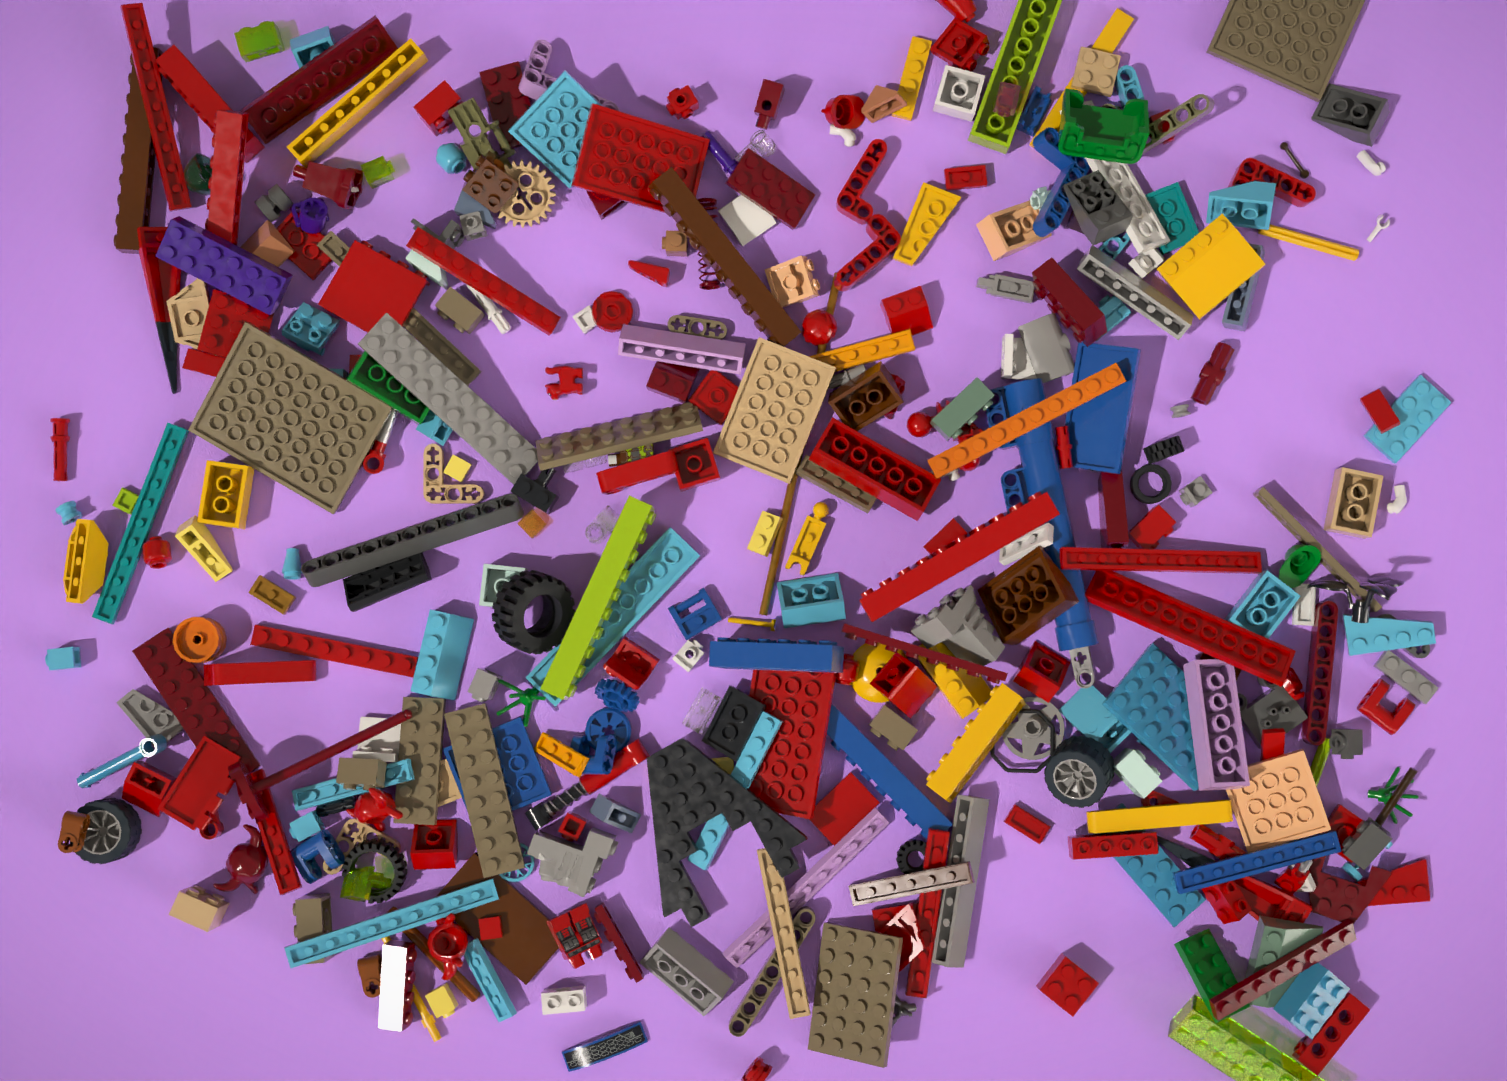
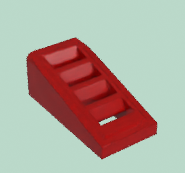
(653, 272)

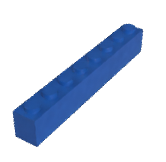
(884, 774)

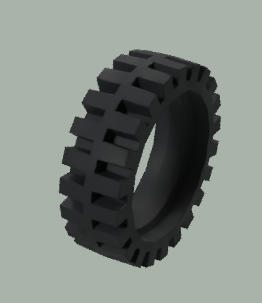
(392, 854)

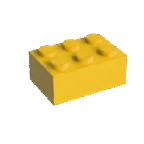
(225, 494)

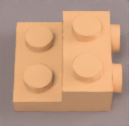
(793, 281)

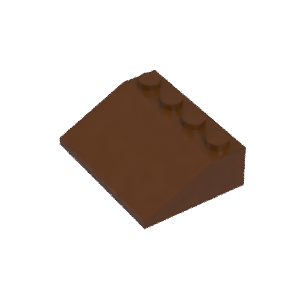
(1027, 596)

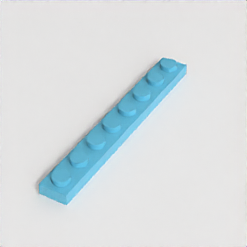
(744, 772)

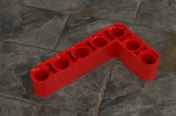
(259, 672)

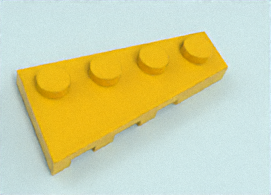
(926, 218)

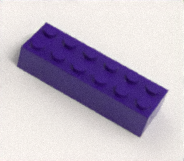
(224, 265)

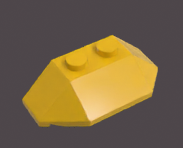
(84, 561)

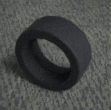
(1166, 488)

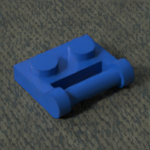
(699, 619)

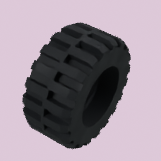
(511, 607)

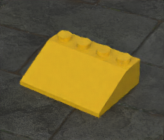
(1210, 266)

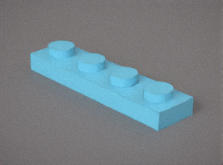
(489, 981)

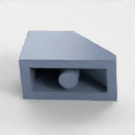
(467, 205)
(615, 813)

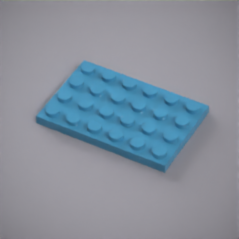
(1156, 710)

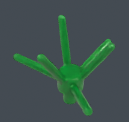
(525, 697)
(1385, 793)

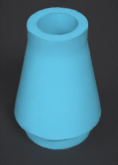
(292, 564)

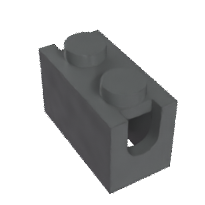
(1366, 843)

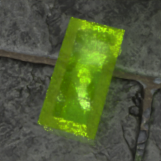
(259, 41)

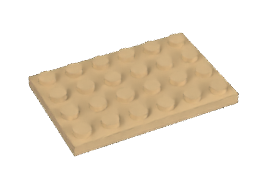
(774, 410)

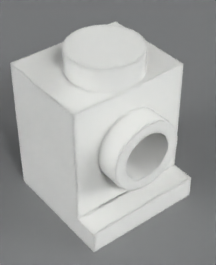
(688, 663)

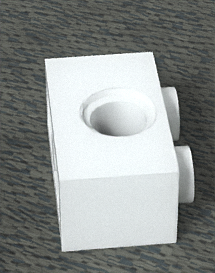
(564, 1000)

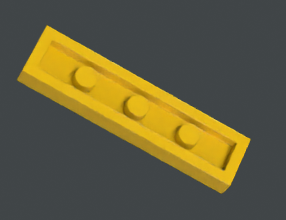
(912, 76)

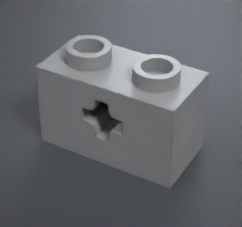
(484, 685)

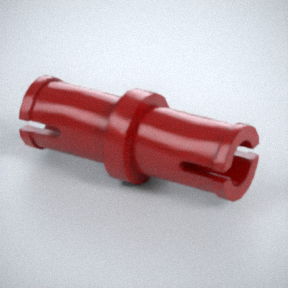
(1064, 447)

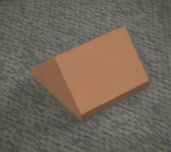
(269, 245)

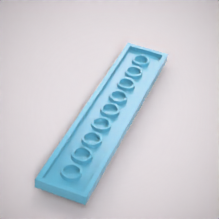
(644, 587)

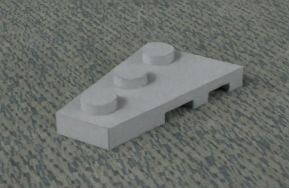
(150, 716)

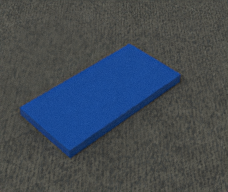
(1101, 425)

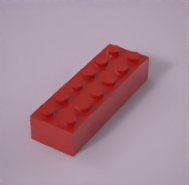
(199, 93)
(874, 469)

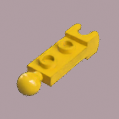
(808, 538)

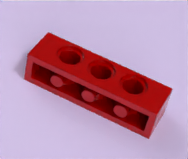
(1112, 844)
(1331, 1044)

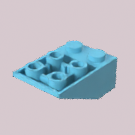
(1092, 719)

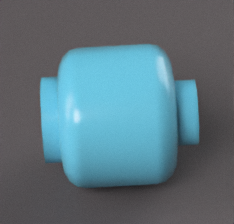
(451, 158)

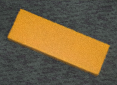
(561, 754)

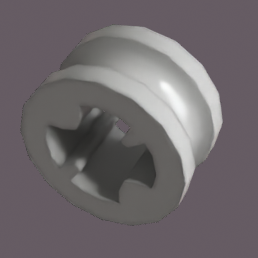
(1180, 411)

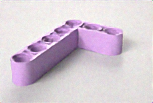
(535, 81)

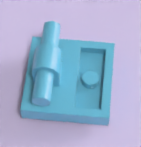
(310, 328)

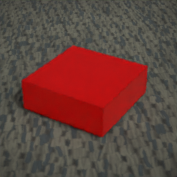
(490, 927)

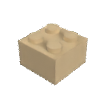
(199, 908)

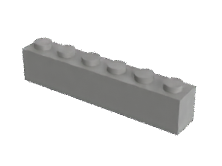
(1135, 292)

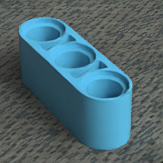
(1131, 86)

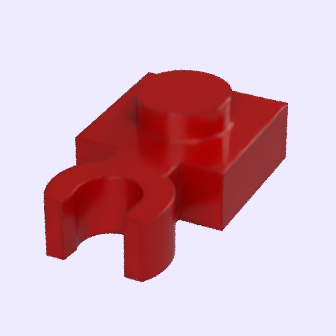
(1292, 879)

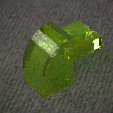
(359, 881)

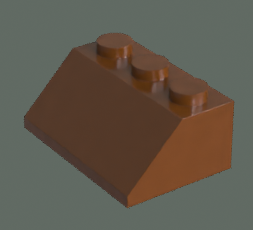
(866, 397)

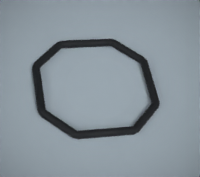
(1052, 746)

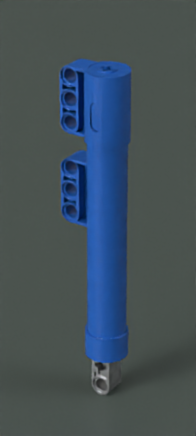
(1041, 473)

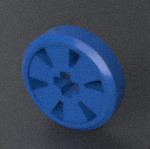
(604, 718)

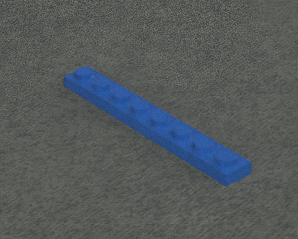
(1256, 862)

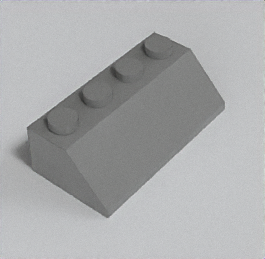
(686, 972)

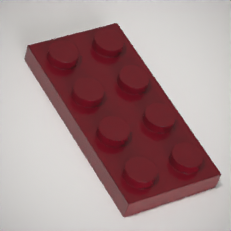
(505, 98)
(770, 188)

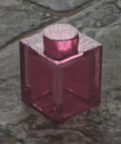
(1006, 99)

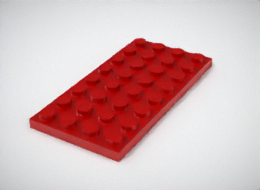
(794, 761)

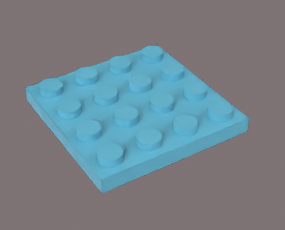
(556, 126)

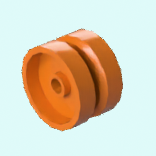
(187, 639)

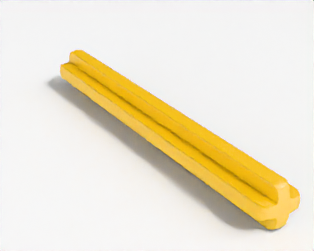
(1310, 242)

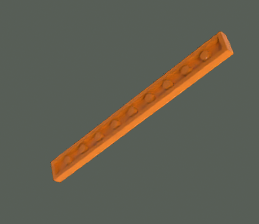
(1026, 420)

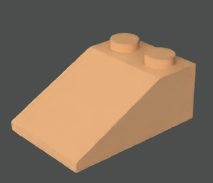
(1009, 230)

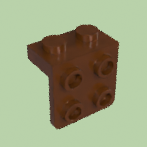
(489, 183)

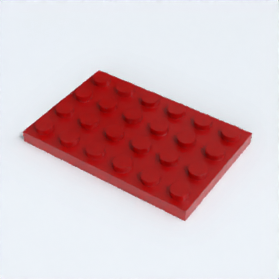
(627, 153)

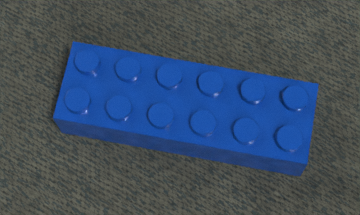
(780, 656)

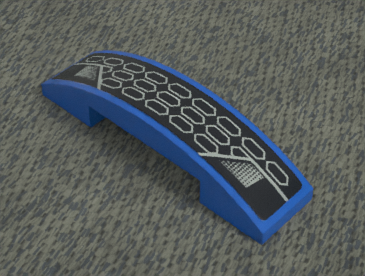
(604, 1047)

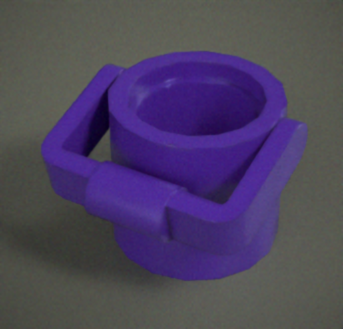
(312, 215)

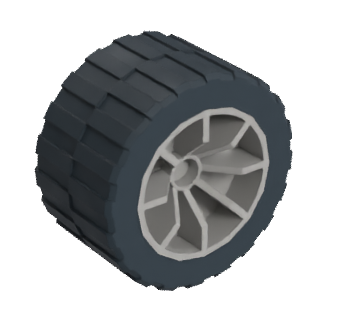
(1079, 771)
(111, 832)

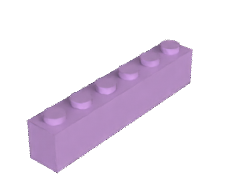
(681, 349)

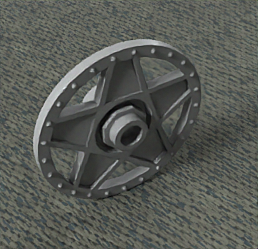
(1033, 730)

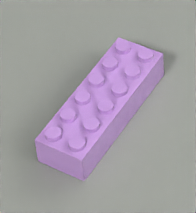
(1216, 725)

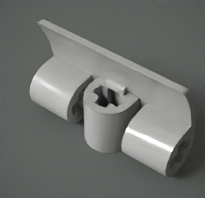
(1047, 348)

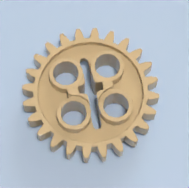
(538, 185)

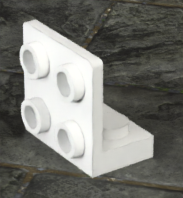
(1015, 360)
(382, 746)

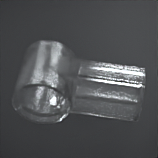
(760, 144)

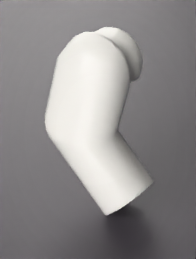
(847, 134)
(1370, 164)
(1399, 502)

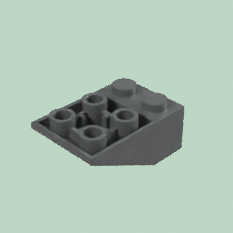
(1092, 206)

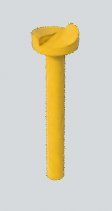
(753, 622)

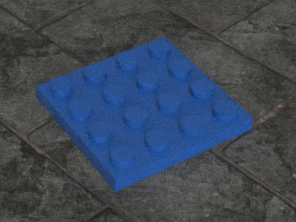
(519, 764)

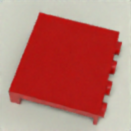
(371, 286)

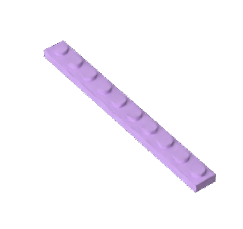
(809, 884)

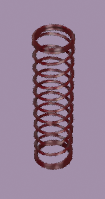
(714, 284)

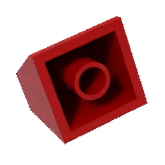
(903, 684)

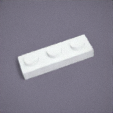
(1022, 546)

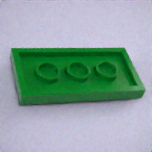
(1207, 967)

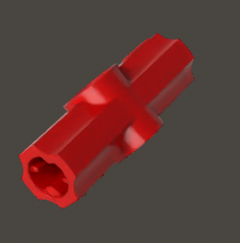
(1215, 843)

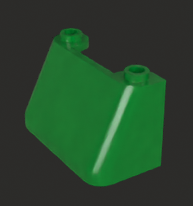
(1103, 131)

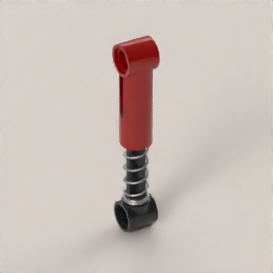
(588, 783)

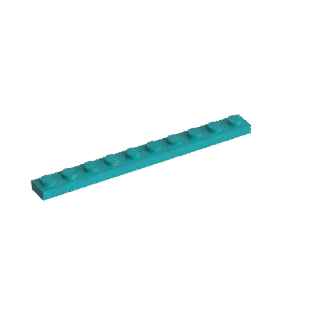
(140, 523)

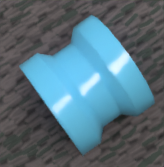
(68, 512)

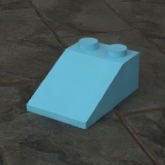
(1243, 205)

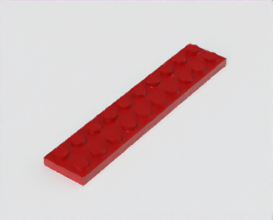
(1190, 626)

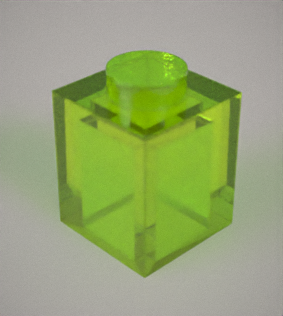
(378, 171)

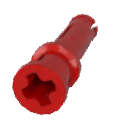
(60, 439)

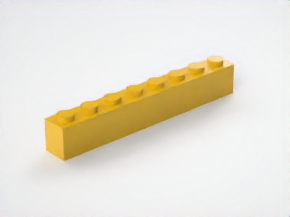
(358, 103)

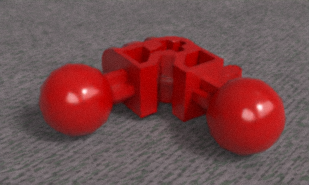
(919, 426)

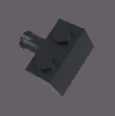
(536, 490)

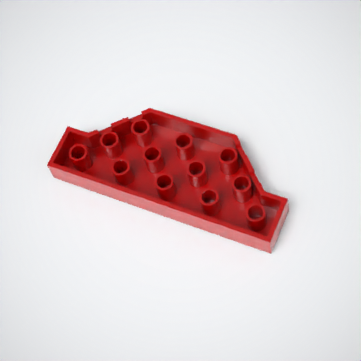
(962, 554)

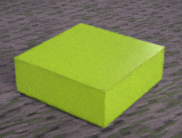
(126, 500)

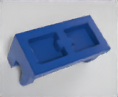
(1034, 112)

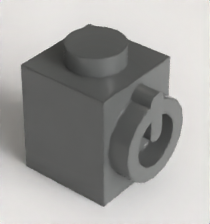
(1346, 742)

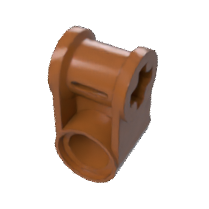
(73, 828)
(370, 973)

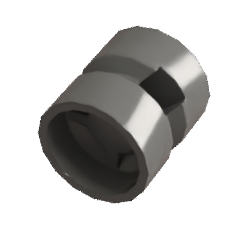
(274, 203)

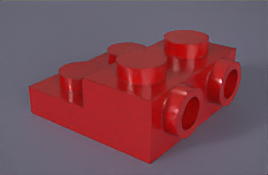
(961, 45)

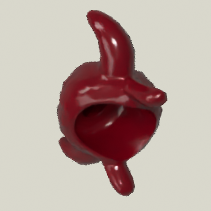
(246, 863)

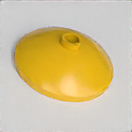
(871, 659)

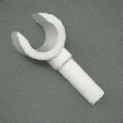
(1379, 226)

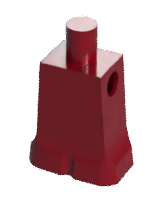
(334, 183)

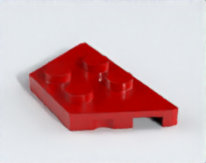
(906, 926)

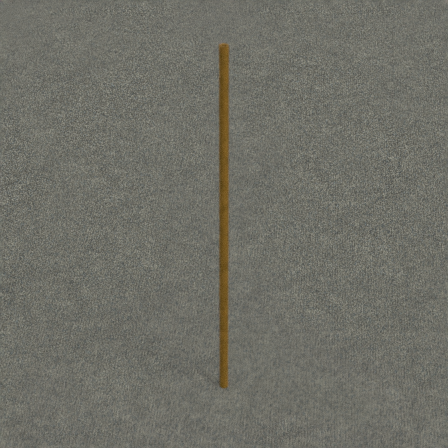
(789, 494)

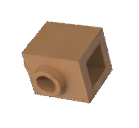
(675, 243)

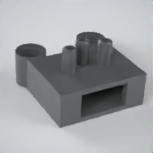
(1270, 711)

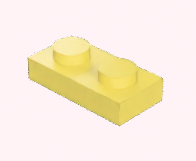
(764, 533)

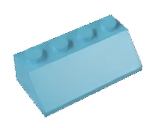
(442, 655)

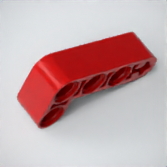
(1276, 176)
(864, 178)
(869, 262)
(637, 472)

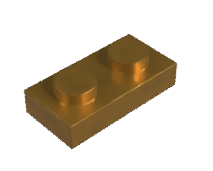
(272, 594)

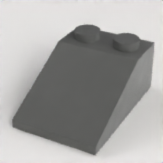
(1352, 113)

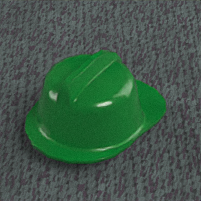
(1299, 564)

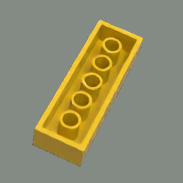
(975, 743)

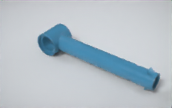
(133, 755)

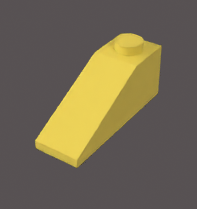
(203, 548)

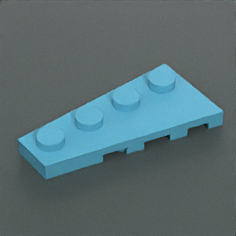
(1386, 634)

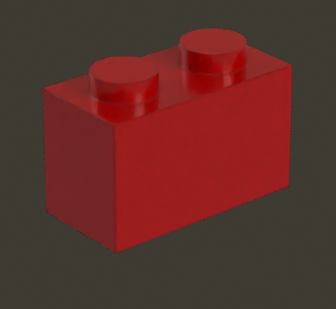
(1151, 528)

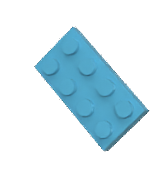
(1416, 410)

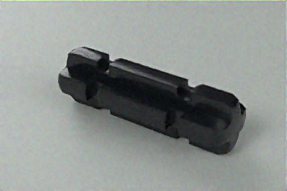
(336, 806)

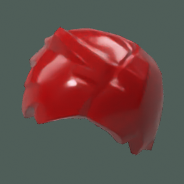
(819, 327)

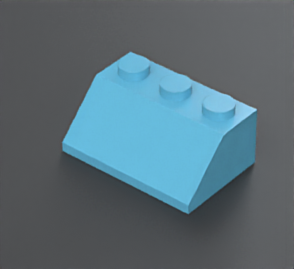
(811, 600)

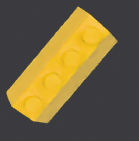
(960, 690)

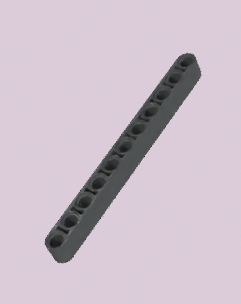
(412, 540)

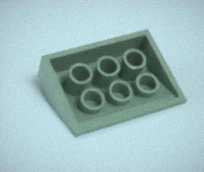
(1271, 942)

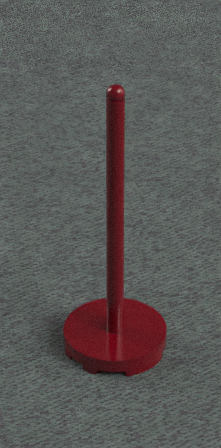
(250, 791)

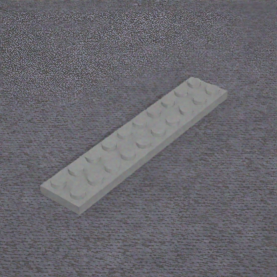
(449, 398)

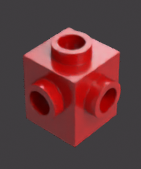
(682, 102)

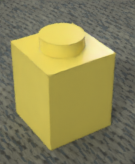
(442, 1001)

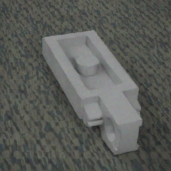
(1007, 287)

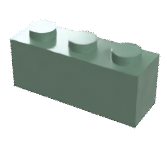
(963, 409)

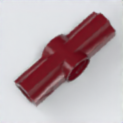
(1212, 373)

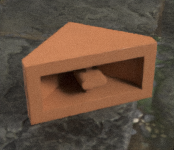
(882, 103)

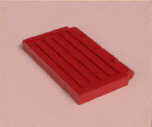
(199, 785)

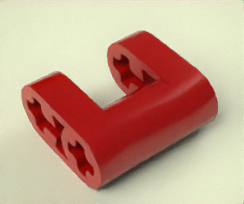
(1379, 714)

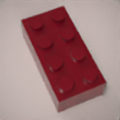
(1069, 302)

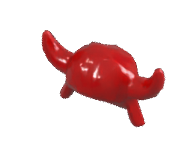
(374, 808)
(448, 944)

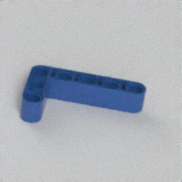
(1071, 168)

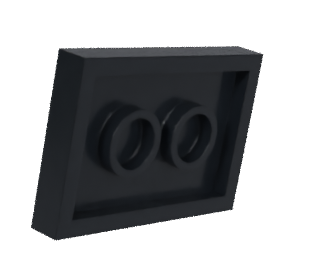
(733, 722)

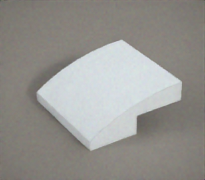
(745, 219)

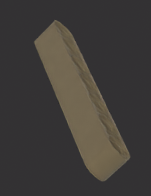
(767, 980)

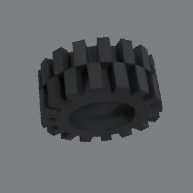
(1163, 449)
(905, 850)

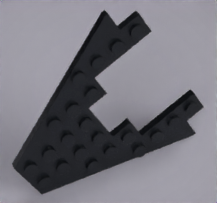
(689, 791)

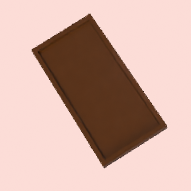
(526, 936)

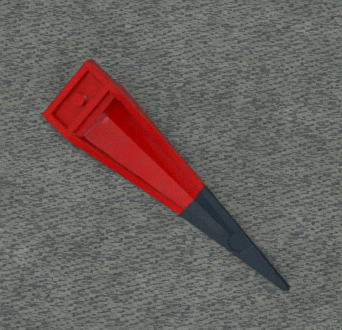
(162, 284)
(1261, 896)

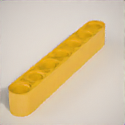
(1159, 816)

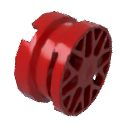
(757, 1071)

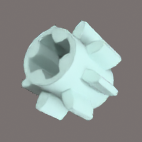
(1039, 197)

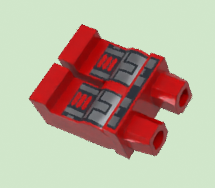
(576, 934)

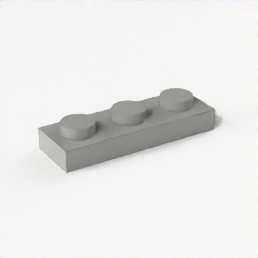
(1406, 676)

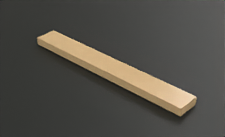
(784, 937)

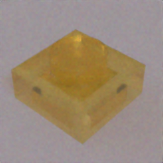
(532, 523)

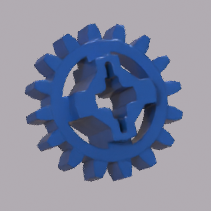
(617, 695)

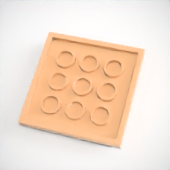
(1279, 802)

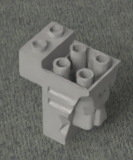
(960, 628)
(572, 863)

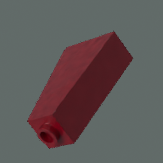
(1112, 511)

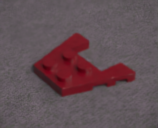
(1340, 897)

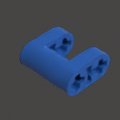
(603, 760)
(320, 843)

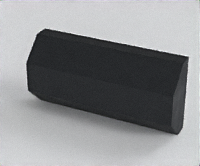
(385, 581)

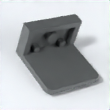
(451, 235)

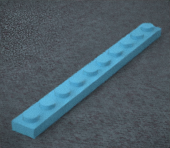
(391, 923)

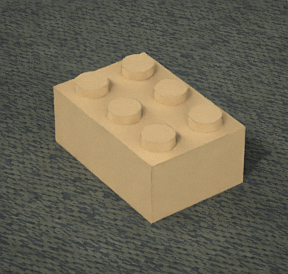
(1353, 503)

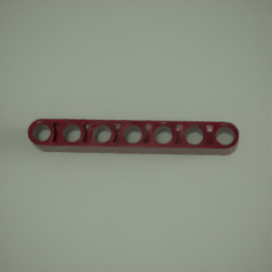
(1324, 682)

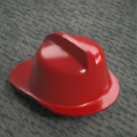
(844, 111)

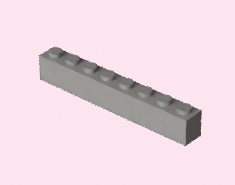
(958, 901)

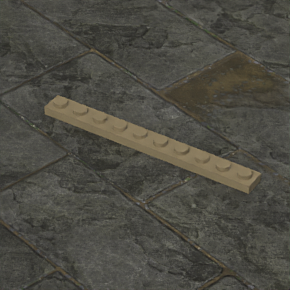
(415, 323)

